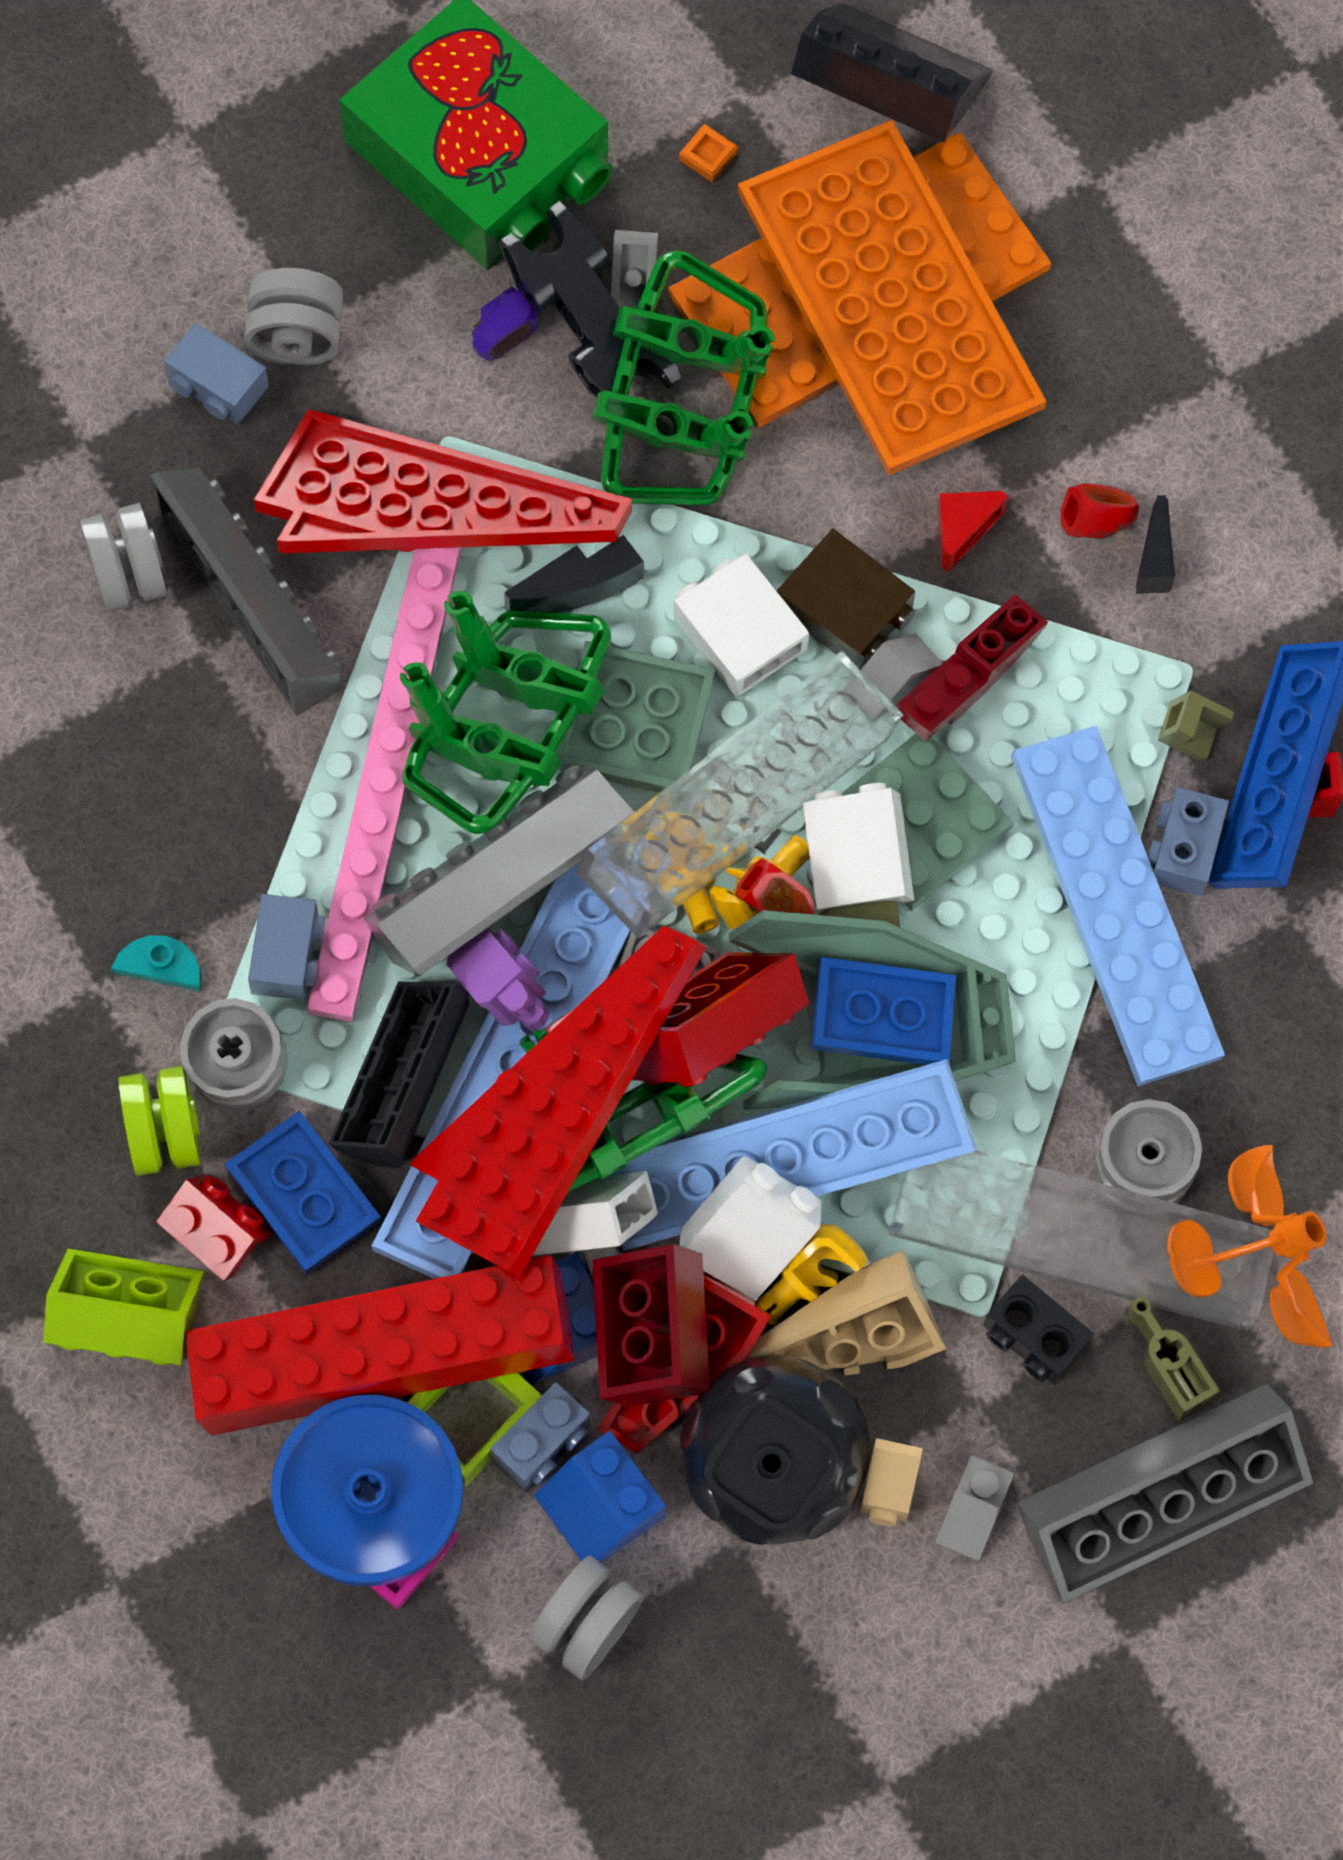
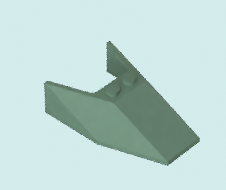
(981, 1009)

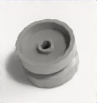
(293, 316)
(123, 557)
(221, 1030)
(1154, 1130)
(581, 1614)

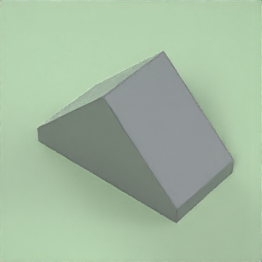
(900, 666)

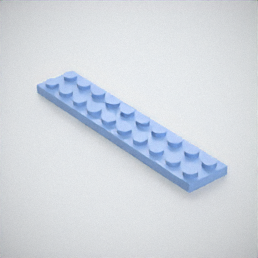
(575, 950)

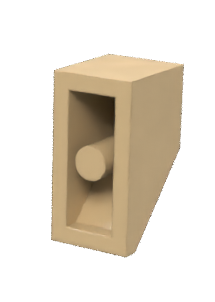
(890, 1482)

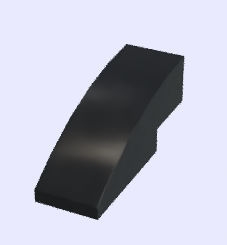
(578, 580)

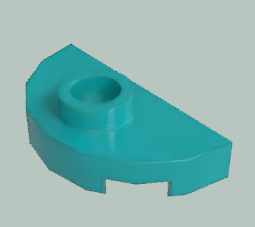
(159, 961)

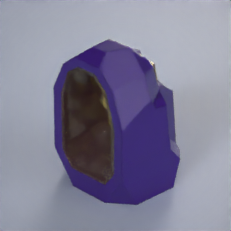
(503, 324)

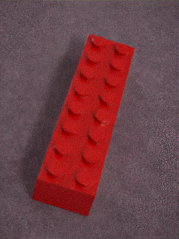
(379, 1345)

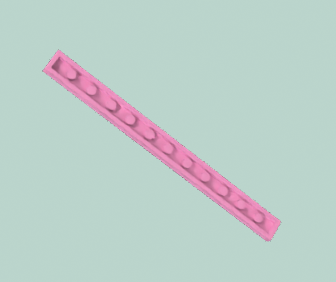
(381, 789)

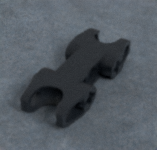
(573, 286)

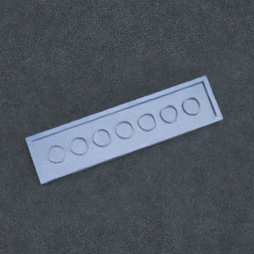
(1117, 906)
(812, 1143)

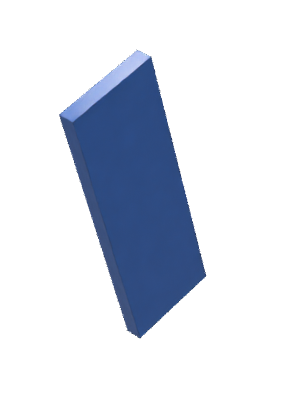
(1281, 768)

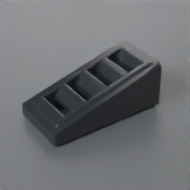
(1157, 562)

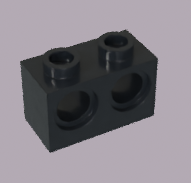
(1047, 1322)

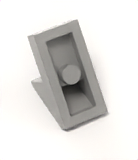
(632, 264)
(974, 1508)

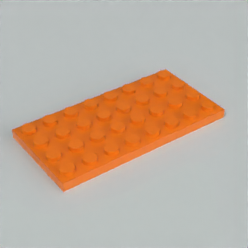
(891, 297)
(797, 370)

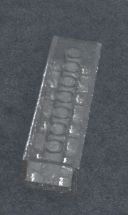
(738, 794)
(1076, 1233)

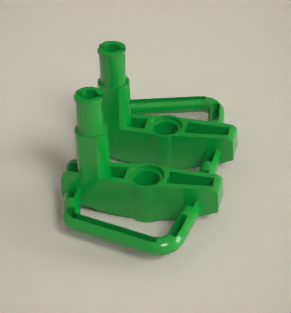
(713, 350)
(516, 674)
(677, 1105)

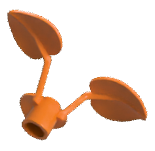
(1258, 1192)

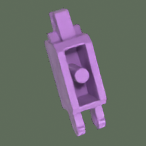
(500, 979)

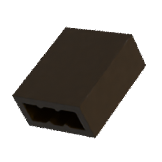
(847, 598)

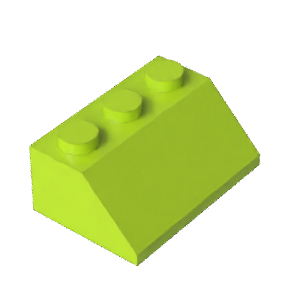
(122, 1307)

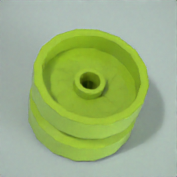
(160, 1120)

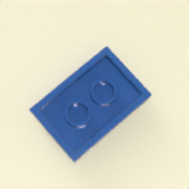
(882, 1011)
(303, 1192)

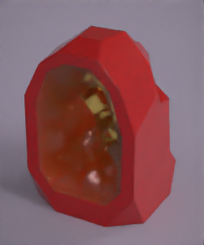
(1097, 511)
(773, 890)

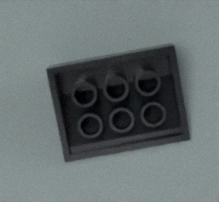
(888, 70)

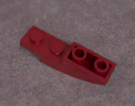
(972, 668)

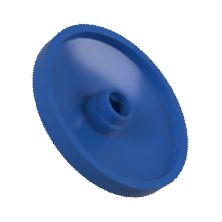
(367, 1490)

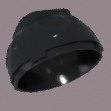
(785, 1411)

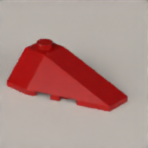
(732, 1331)

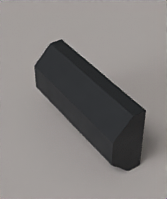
(400, 1072)

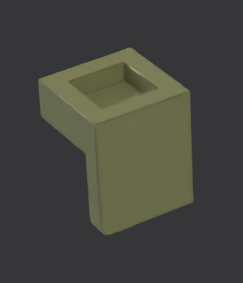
(1193, 724)

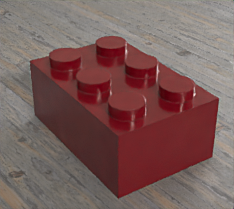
(651, 1325)

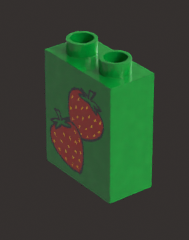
(477, 132)

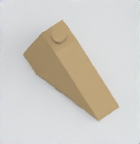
(861, 1321)

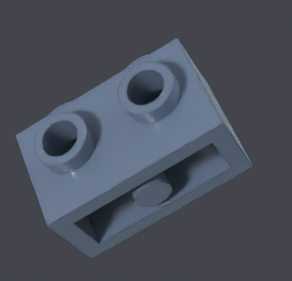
(215, 374)
(1188, 841)
(285, 946)
(540, 1437)

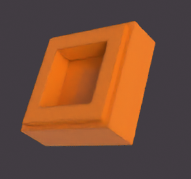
(708, 153)

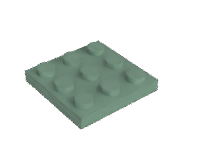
(644, 723)
(943, 810)

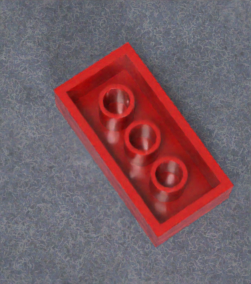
(721, 1013)

